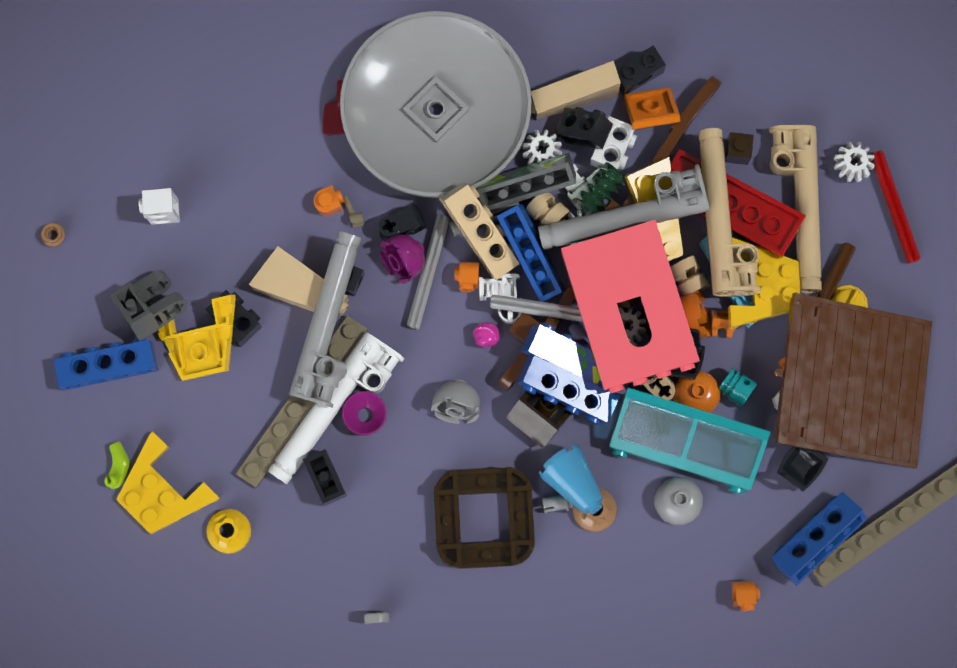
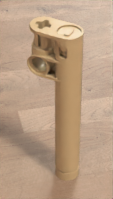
(799, 149)
(728, 270)

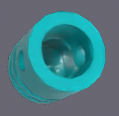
(737, 387)

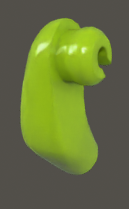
(119, 467)

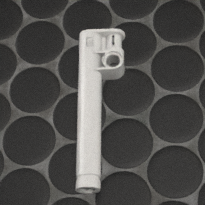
(363, 362)

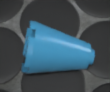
(573, 479)

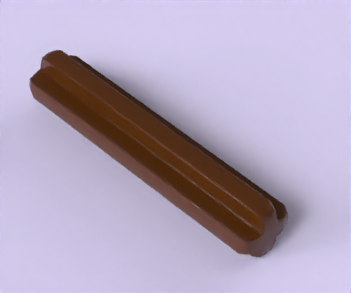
(837, 271)

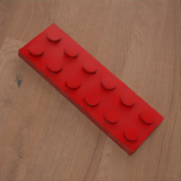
(753, 213)

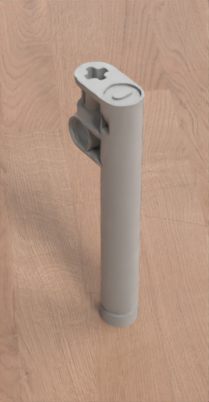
(681, 200)
(312, 375)

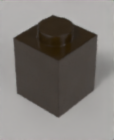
(739, 148)

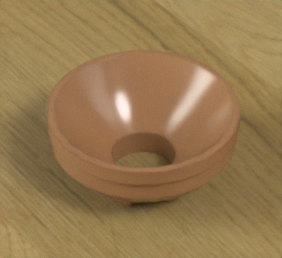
(600, 522)

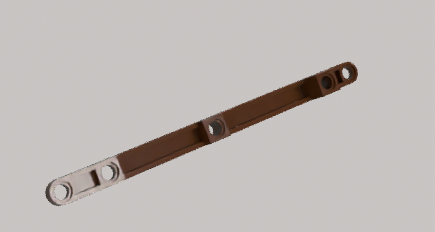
(523, 324)

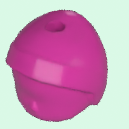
(486, 334)

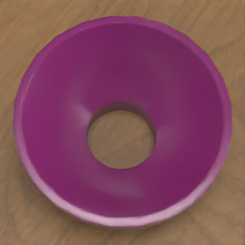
(360, 401)

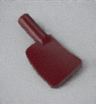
(332, 115)

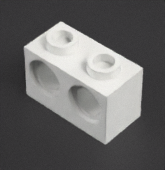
(615, 146)
(159, 206)

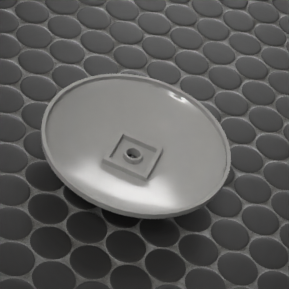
(427, 63)

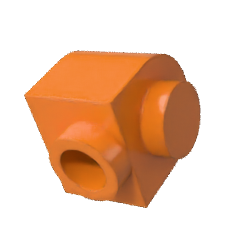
(328, 201)
(468, 276)
(745, 595)

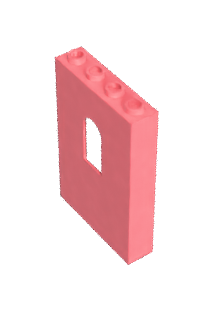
(621, 269)

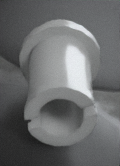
(556, 503)

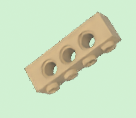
(454, 204)

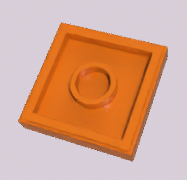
(651, 108)

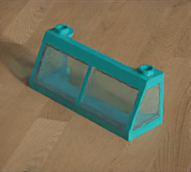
(688, 440)

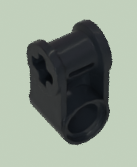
(405, 221)

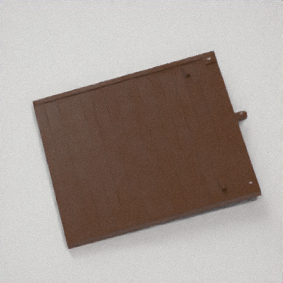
(853, 381)

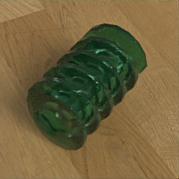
(601, 189)

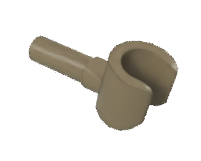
(356, 219)

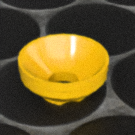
(241, 533)

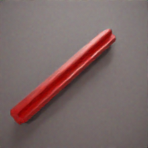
(895, 207)

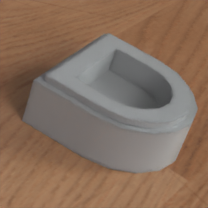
(373, 618)

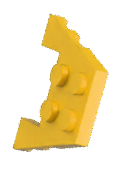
(777, 281)
(203, 349)
(152, 498)

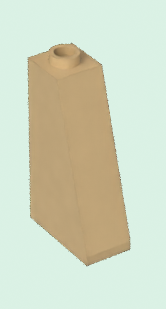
(576, 91)
(290, 281)

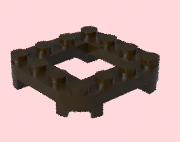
(520, 514)

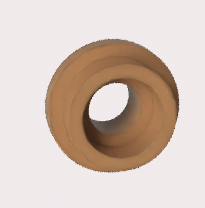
(48, 229)

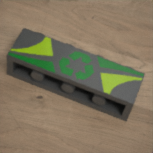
(528, 182)

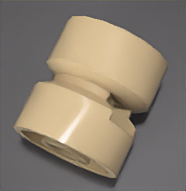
(546, 209)
(696, 280)

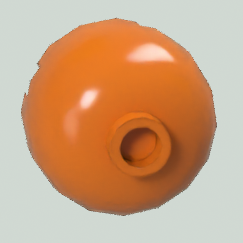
(696, 314)
(698, 393)

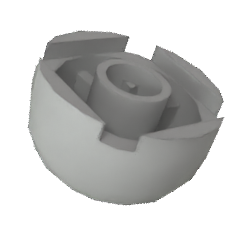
(456, 401)
(678, 501)

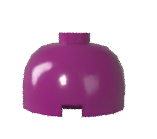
(403, 256)

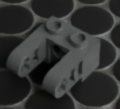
(132, 302)

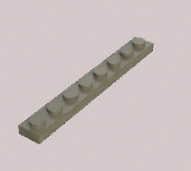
(295, 410)
(888, 526)

